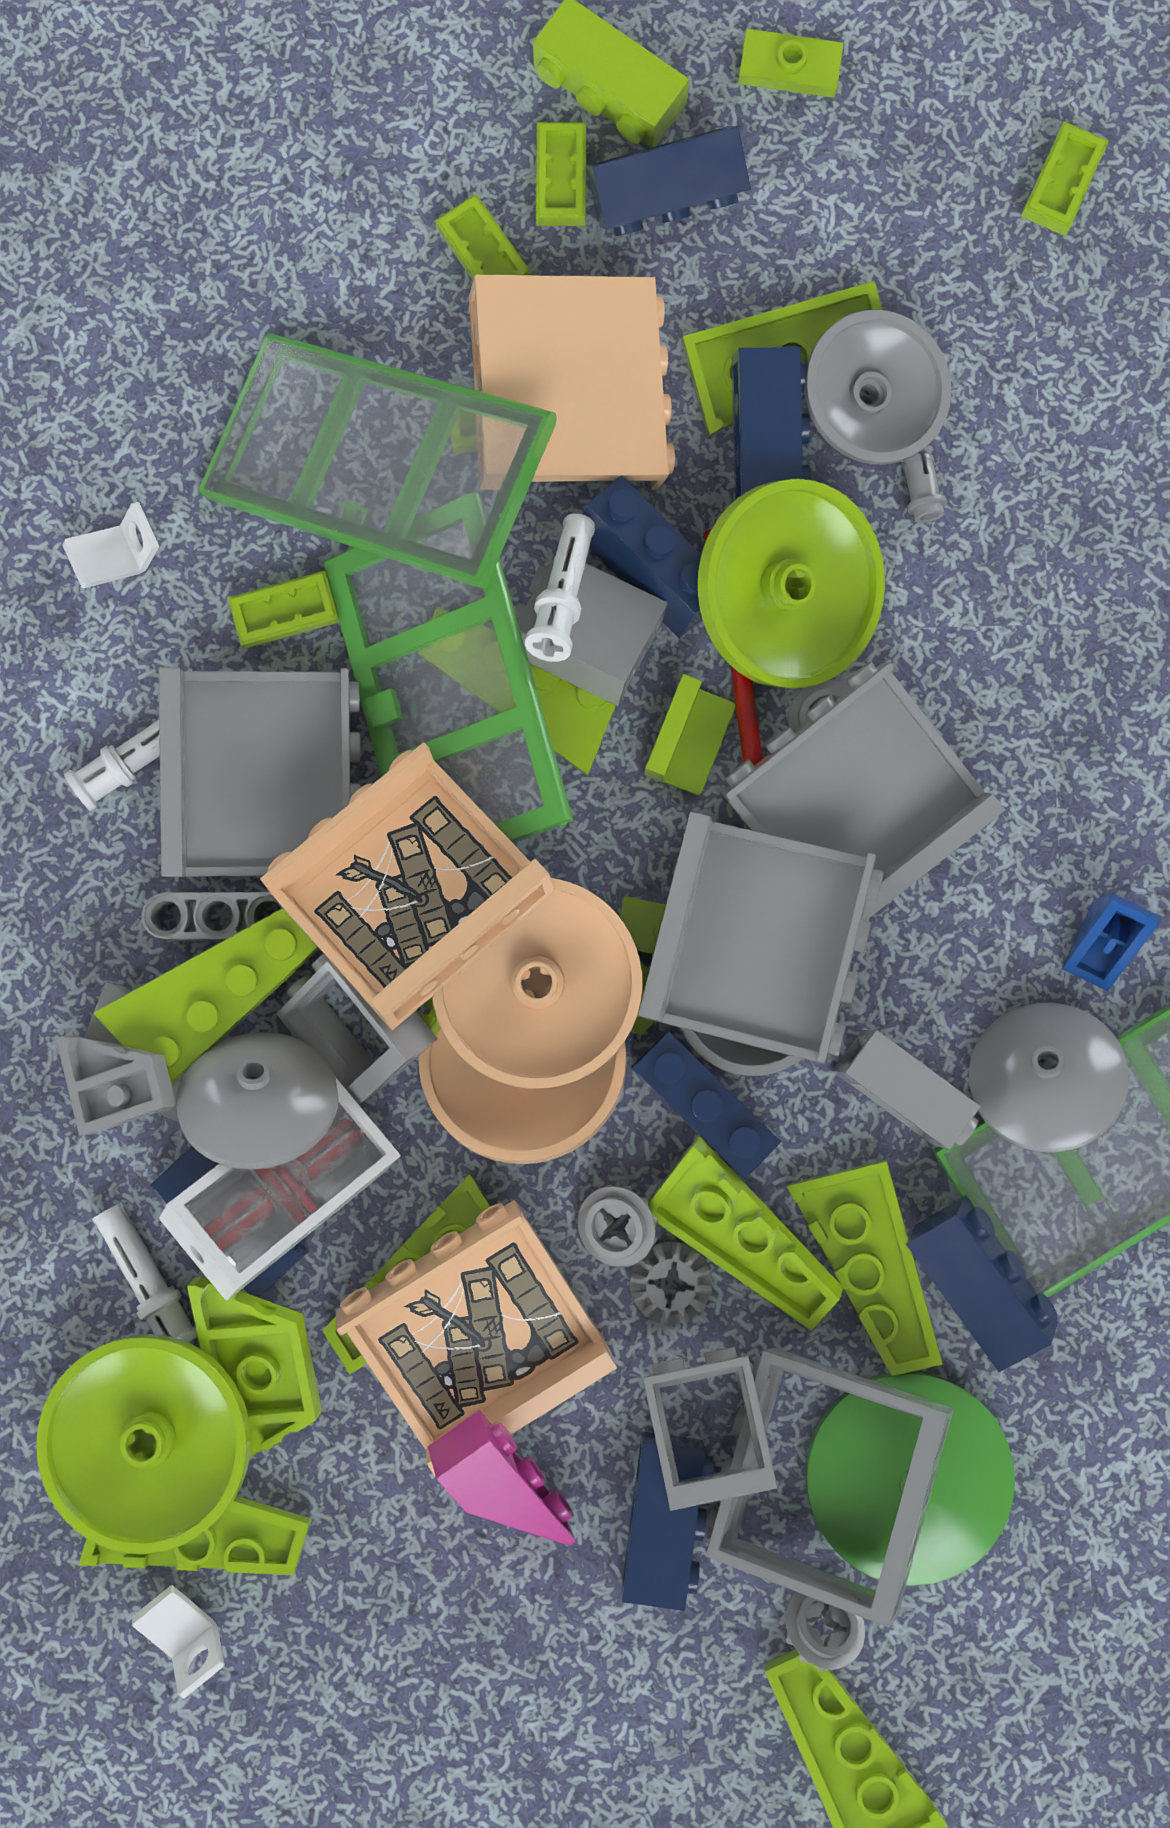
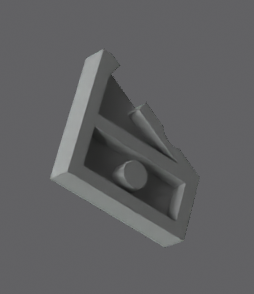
(112, 1083)

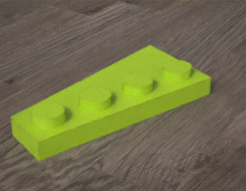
(734, 1229)

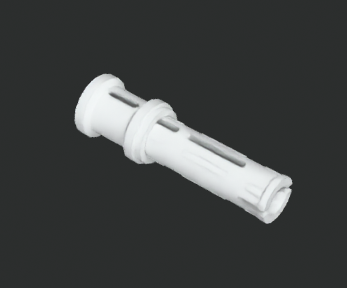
(558, 605)
(114, 767)
(157, 1302)

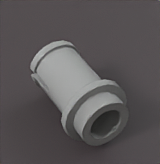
(923, 489)

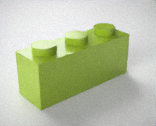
(609, 73)

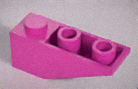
(494, 1483)

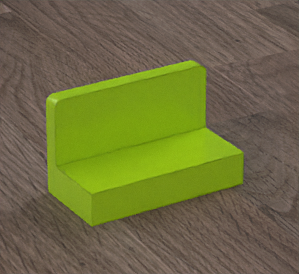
(689, 737)

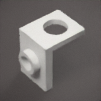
(112, 551)
(182, 1633)

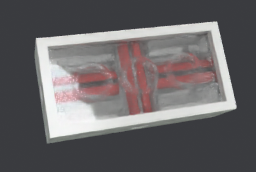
(248, 1218)

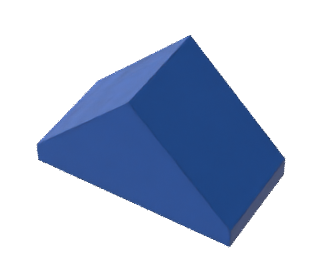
(1109, 939)

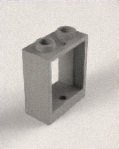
(317, 1024)
(908, 1090)
(717, 1485)

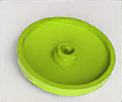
(791, 583)
(143, 1443)

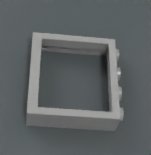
(724, 1523)

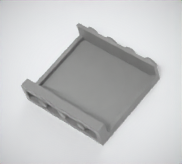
(250, 765)
(866, 782)
(760, 939)

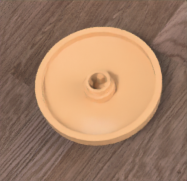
(547, 994)
(515, 1121)

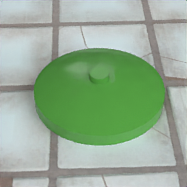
(861, 1468)

